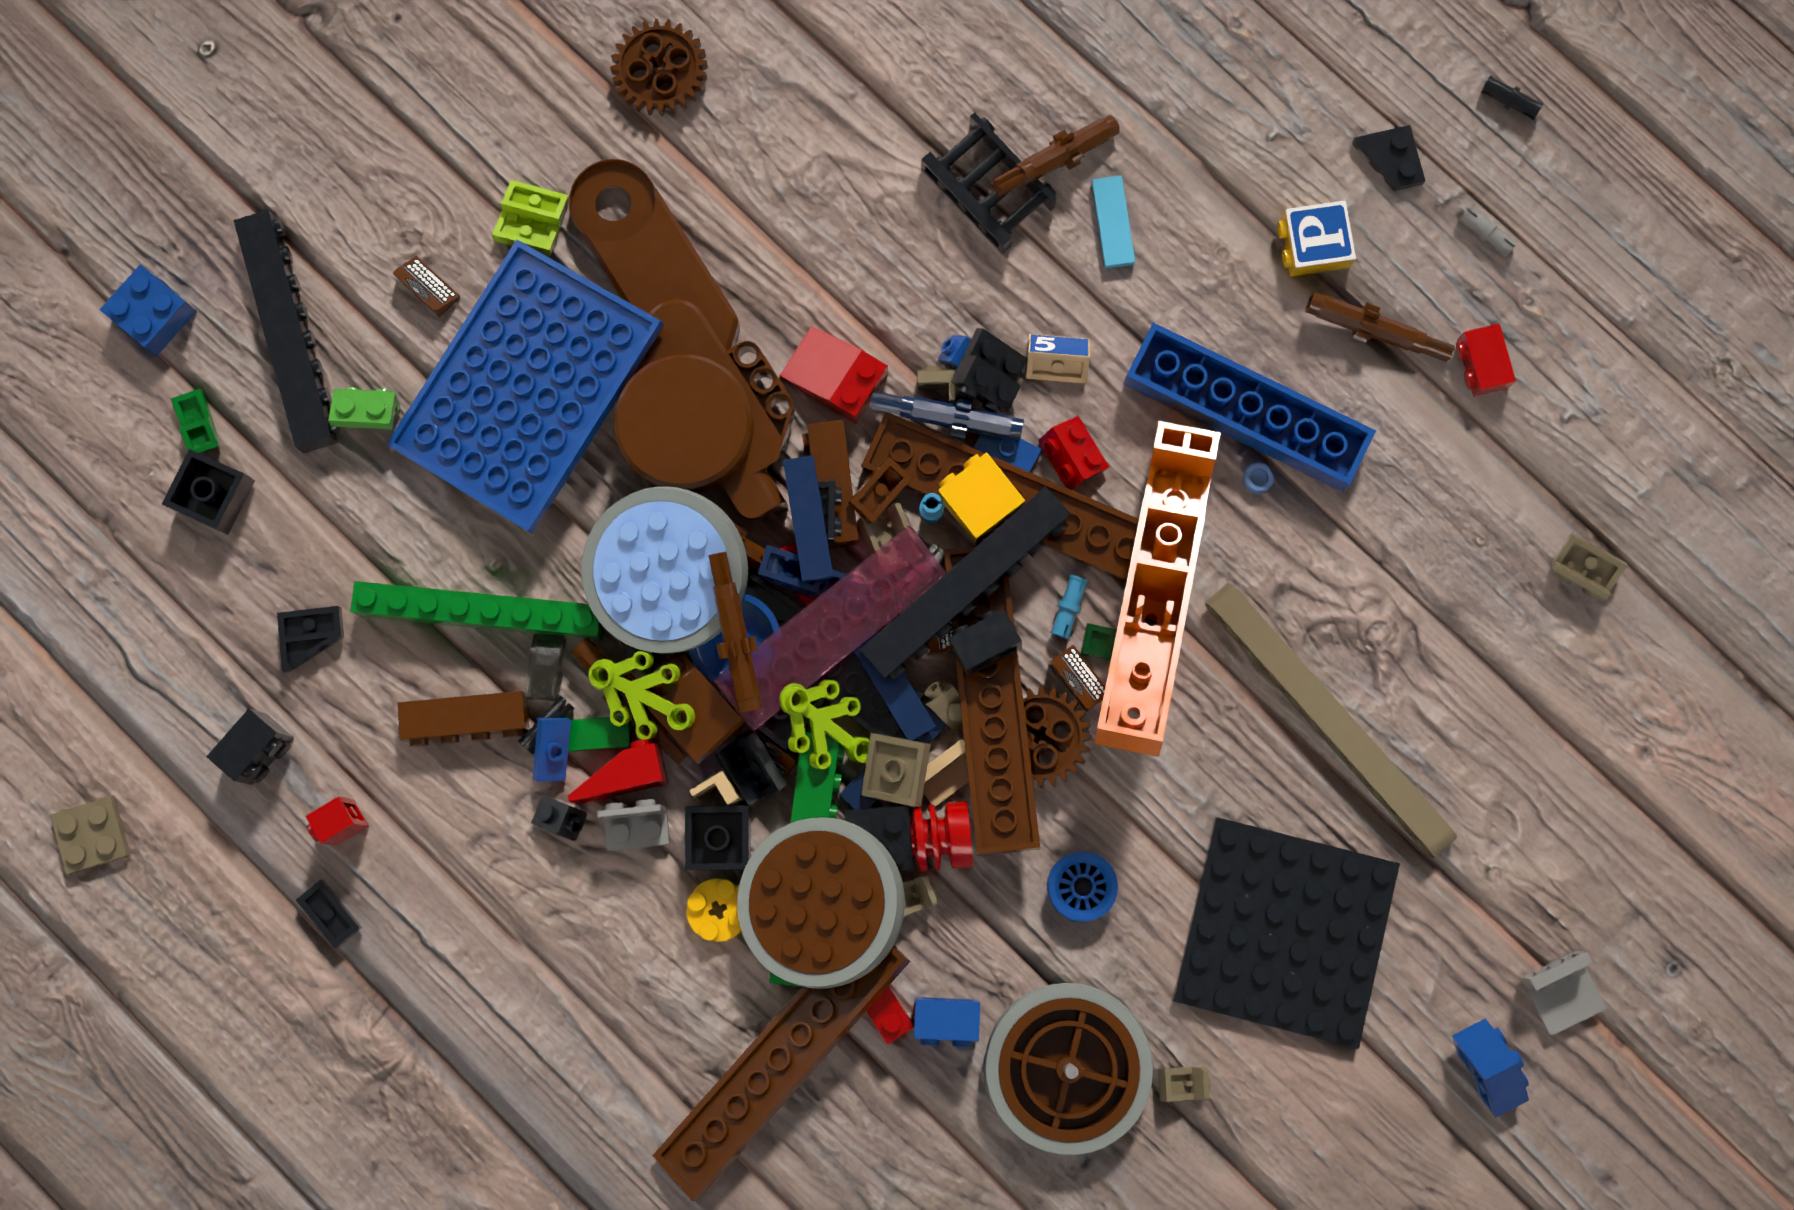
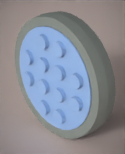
(652, 569)

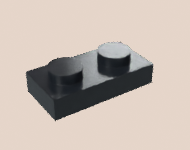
(328, 913)

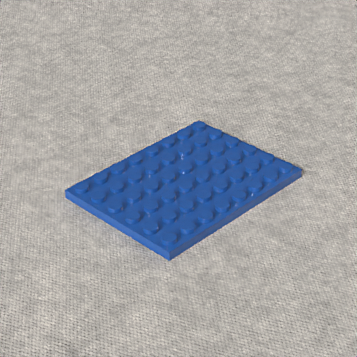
(525, 385)

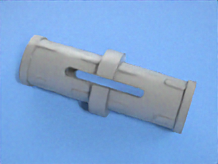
(1487, 231)

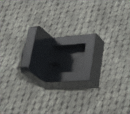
(559, 818)

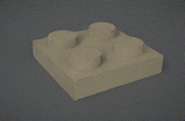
(896, 770)
(90, 835)

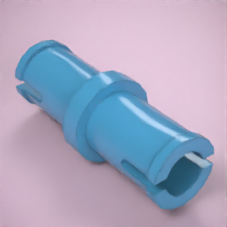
(931, 501)
(1069, 606)

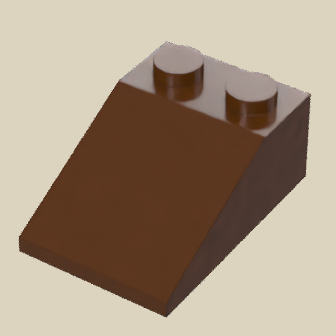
(713, 712)

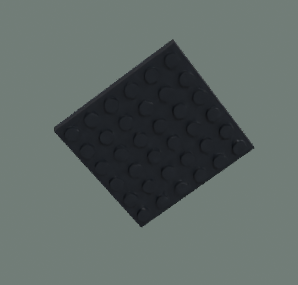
(1286, 932)

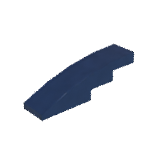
(784, 570)

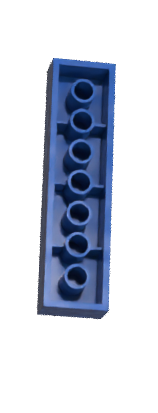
(1249, 407)

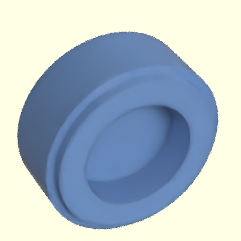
(1258, 478)

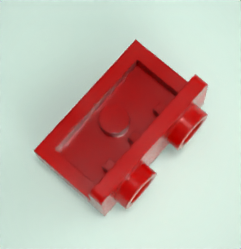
(1073, 452)

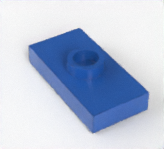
(1015, 452)
(551, 749)

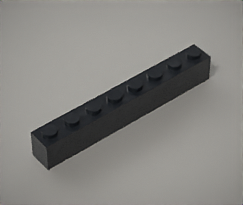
(286, 330)
(964, 584)

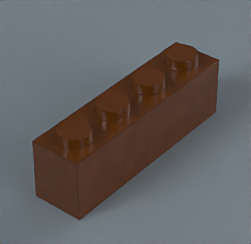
(831, 460)
(463, 717)

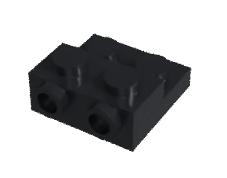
(989, 372)

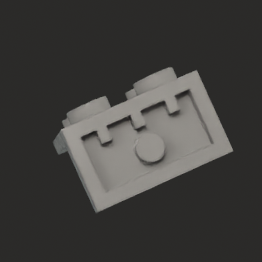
(635, 826)
(1564, 992)

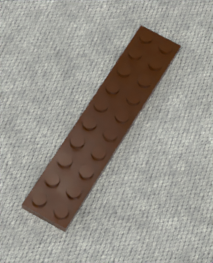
(1095, 532)
(996, 740)
(768, 1076)

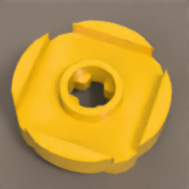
(700, 904)

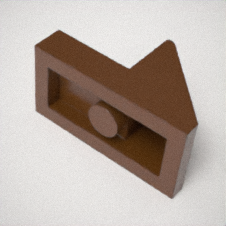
(879, 490)

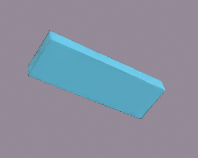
(1113, 222)

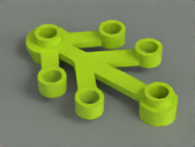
(637, 693)
(821, 722)

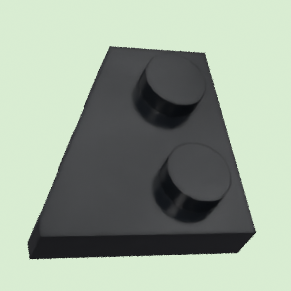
(307, 634)

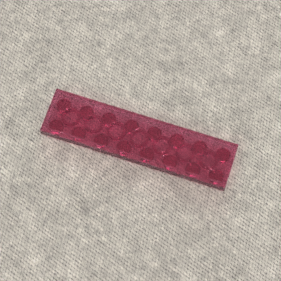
(838, 621)

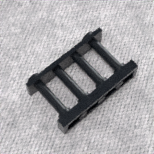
(959, 189)

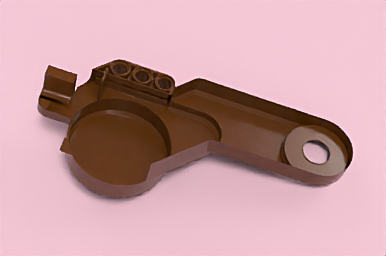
(692, 403)

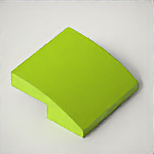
(531, 217)

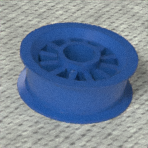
(1102, 867)

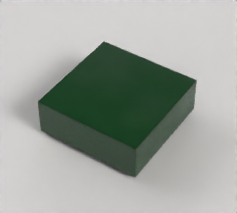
(1098, 641)

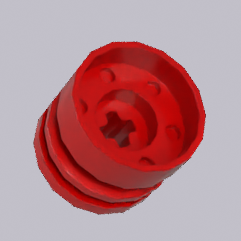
(942, 836)

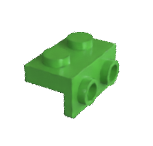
(363, 408)

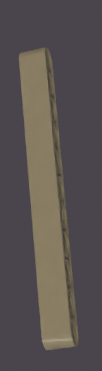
(1331, 720)

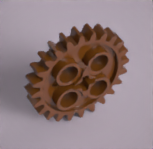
(635, 57)
(1056, 713)

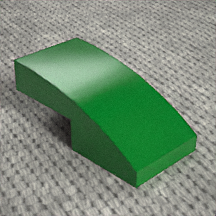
(195, 421)
(598, 734)

